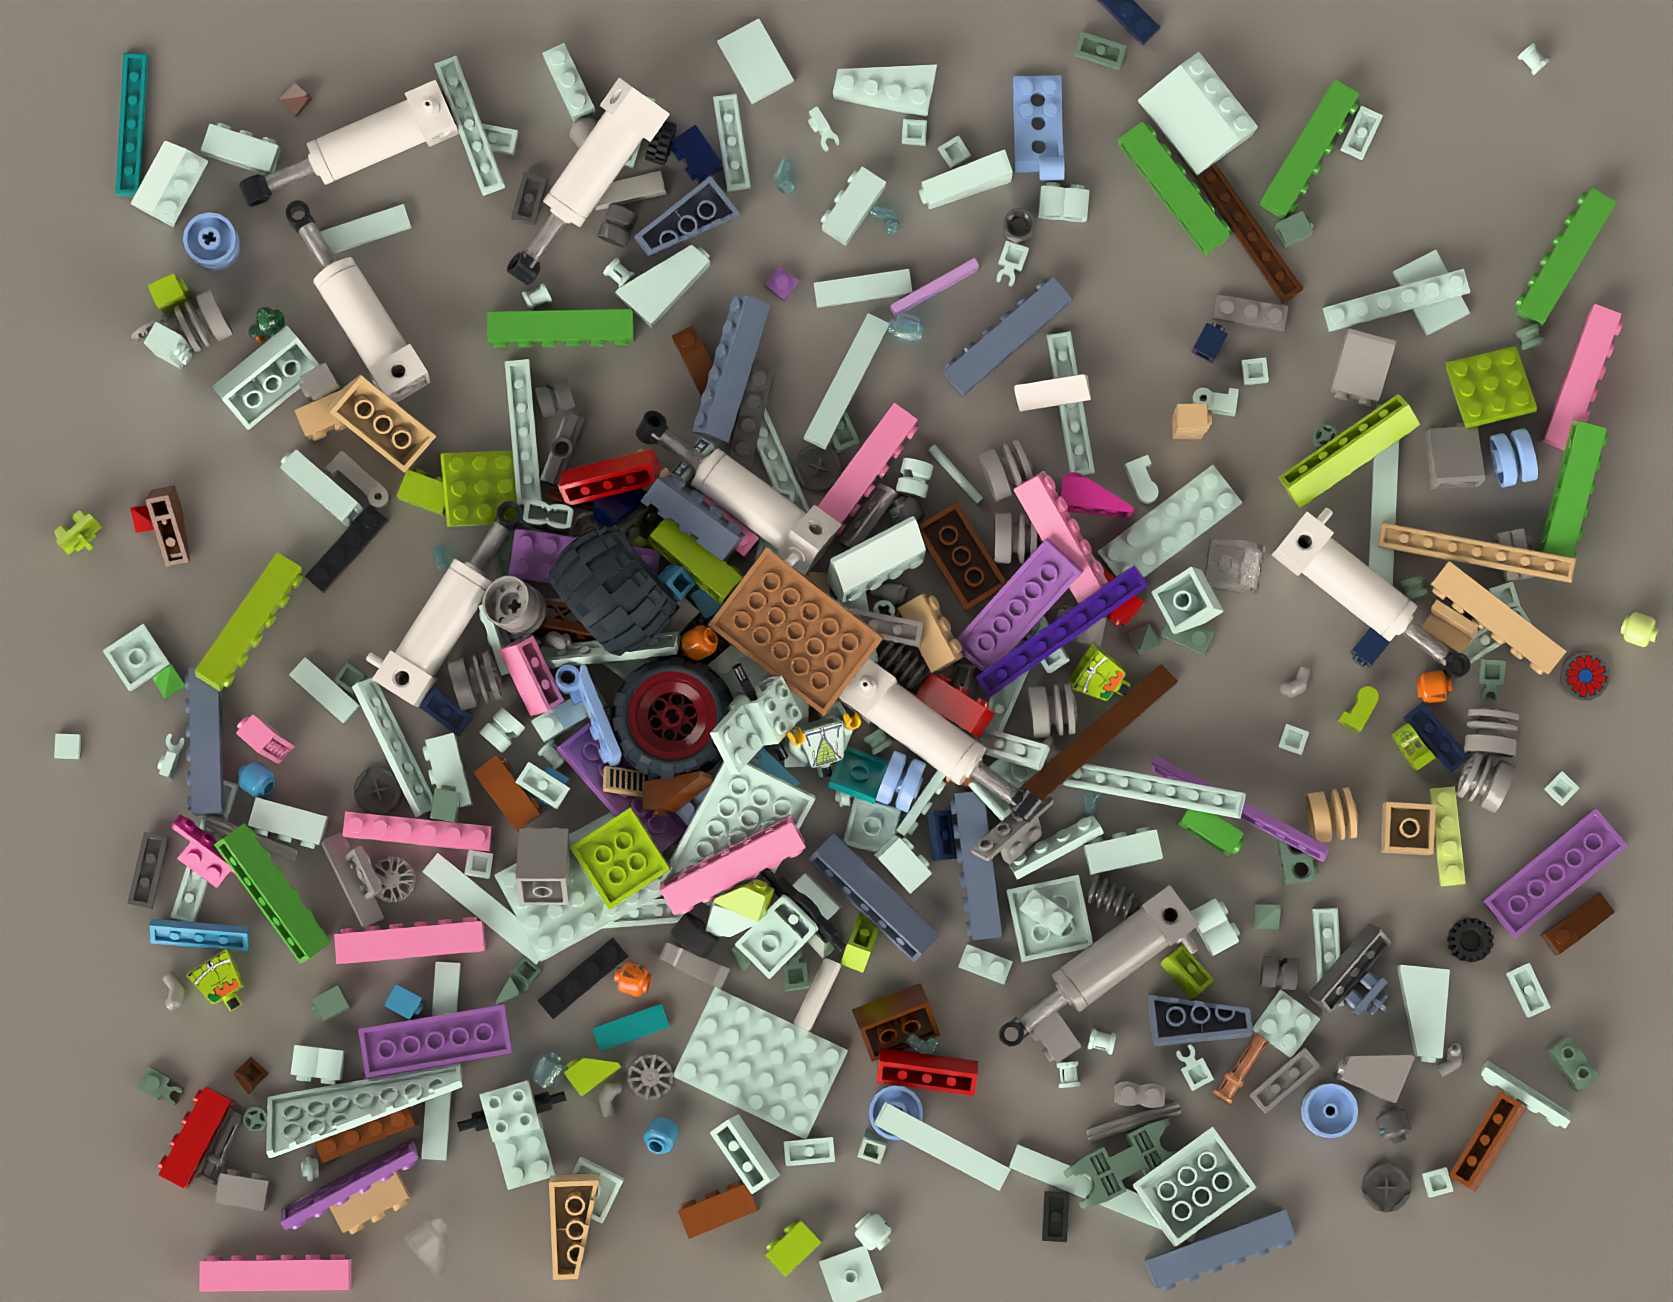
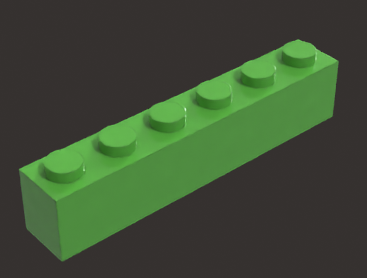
(1309, 149)
(1174, 189)
(1565, 257)
(560, 327)
(1573, 489)
(272, 893)

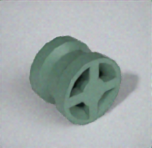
(1530, 337)
(1328, 433)
(1414, 587)
(878, 741)
(252, 1117)

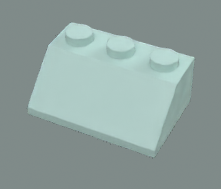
(169, 183)

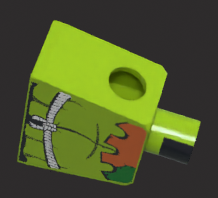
(1099, 675)
(219, 980)

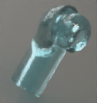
(781, 177)
(889, 218)
(442, 562)
(1090, 801)
(920, 1046)

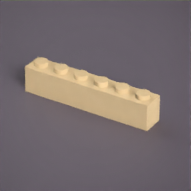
(1498, 618)

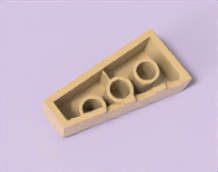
(570, 1215)

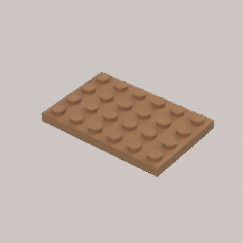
(796, 631)

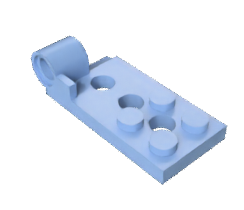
(1050, 162)
(584, 691)

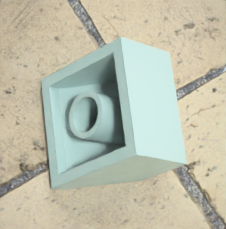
(1187, 600)

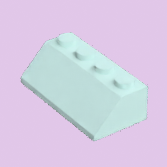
(265, 377)
(876, 560)

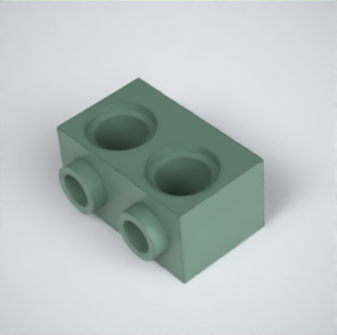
(1289, 859)
(1572, 1063)

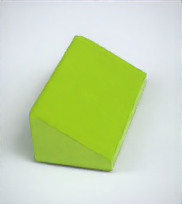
(1186, 971)

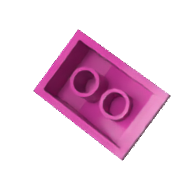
(1089, 498)

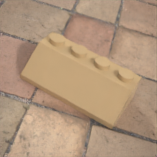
(381, 422)

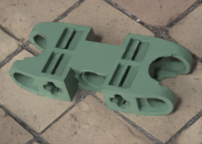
(1107, 1172)

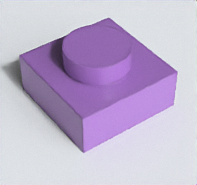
(782, 283)

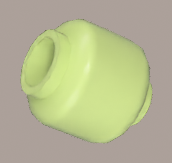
(1639, 629)

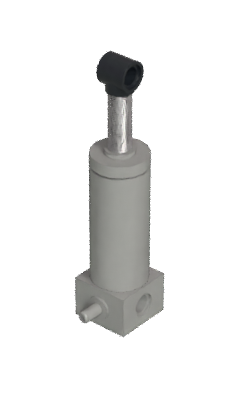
(1111, 959)

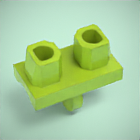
(79, 535)

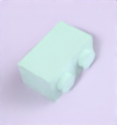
(903, 863)

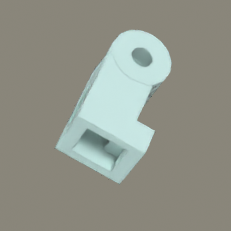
(1217, 402)
(1144, 488)

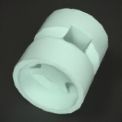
(914, 478)
(502, 730)

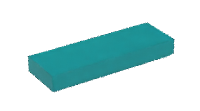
(630, 1027)

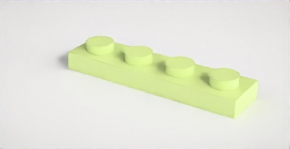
(1447, 837)

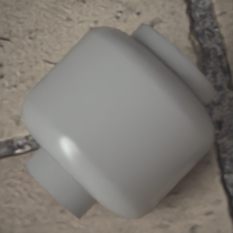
(581, 129)

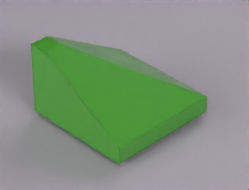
(168, 681)

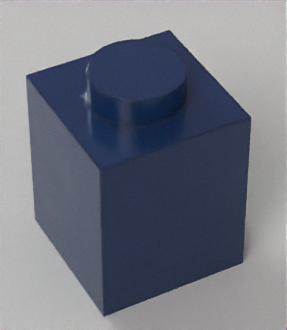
(1210, 342)
(1369, 648)

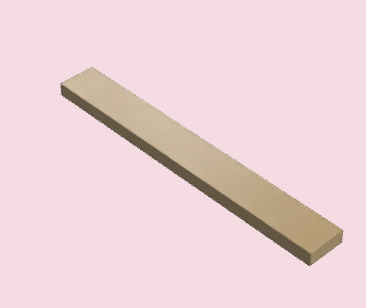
(1476, 552)

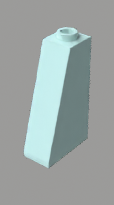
(967, 180)
(663, 285)
(321, 487)
(1425, 1005)

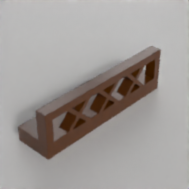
(561, 625)

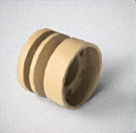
(1331, 815)

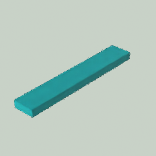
(131, 124)

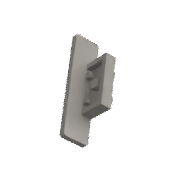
(1011, 836)
(356, 877)

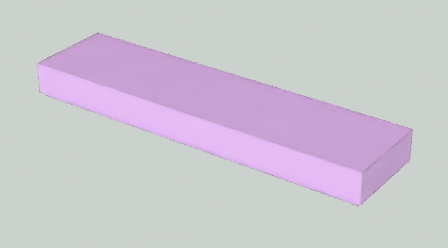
(934, 287)

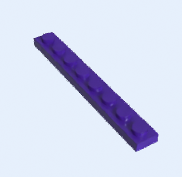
(1062, 630)

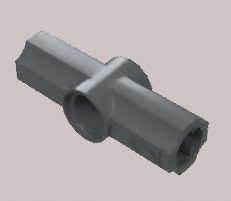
(567, 434)

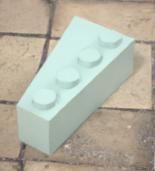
(889, 88)

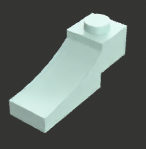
(562, 718)

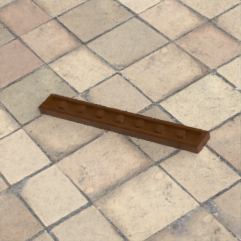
(1248, 232)
(1100, 733)

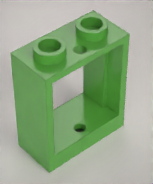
(1212, 831)

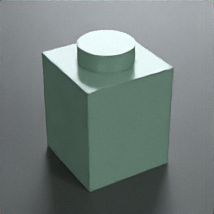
(1294, 229)
(446, 804)
(330, 1003)

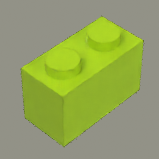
(169, 293)
(423, 491)
(792, 1247)

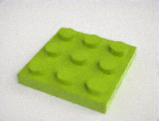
(1491, 387)
(477, 486)
(620, 858)

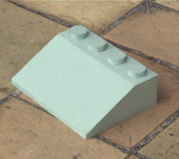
(1198, 114)
(1194, 1186)

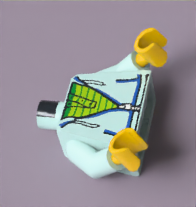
(822, 741)

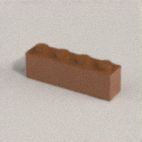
(365, 1134)
(1487, 1141)

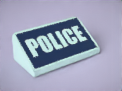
(686, 472)

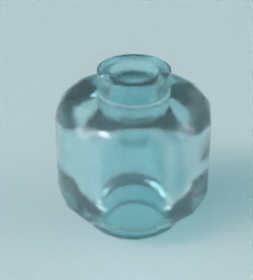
(906, 329)
(548, 1070)

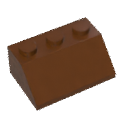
(893, 1017)

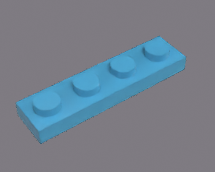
(199, 935)

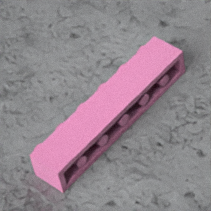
(1582, 374)
(869, 464)
(1053, 522)
(264, 738)
(418, 832)
(732, 865)
(409, 942)
(275, 1275)

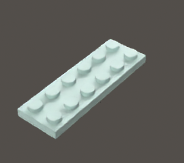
(1171, 524)

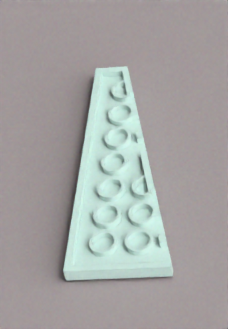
(324, 1111)

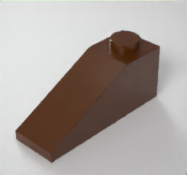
(694, 356)
(168, 524)
(672, 794)
(1577, 924)

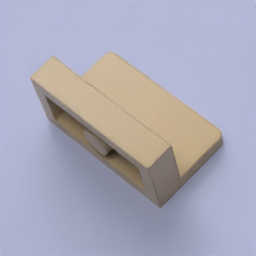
(1450, 627)

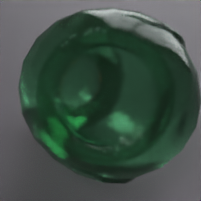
(267, 323)

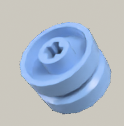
(216, 254)
(1513, 457)
(900, 781)
(898, 1097)
(1341, 1102)

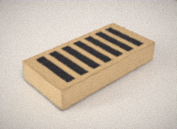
(624, 781)

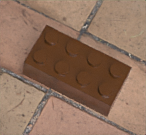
(961, 557)

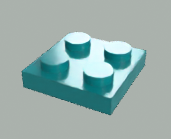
(859, 774)

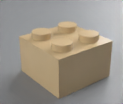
(1408, 828)

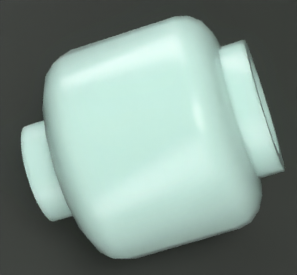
(873, 1231)

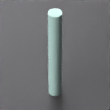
(955, 474)

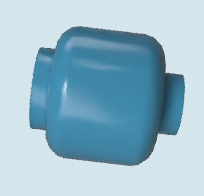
(256, 779)
(661, 1135)

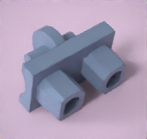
(1374, 986)

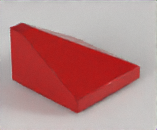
(141, 519)

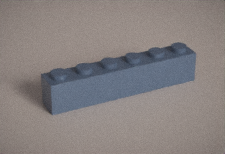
(1007, 337)
(731, 368)
(205, 747)
(977, 873)
(873, 897)
(1221, 1248)

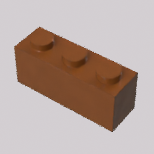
(507, 794)
(717, 1209)

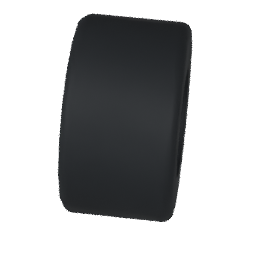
(692, 935)

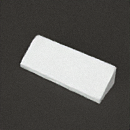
(633, 190)
(1053, 392)
(817, 994)

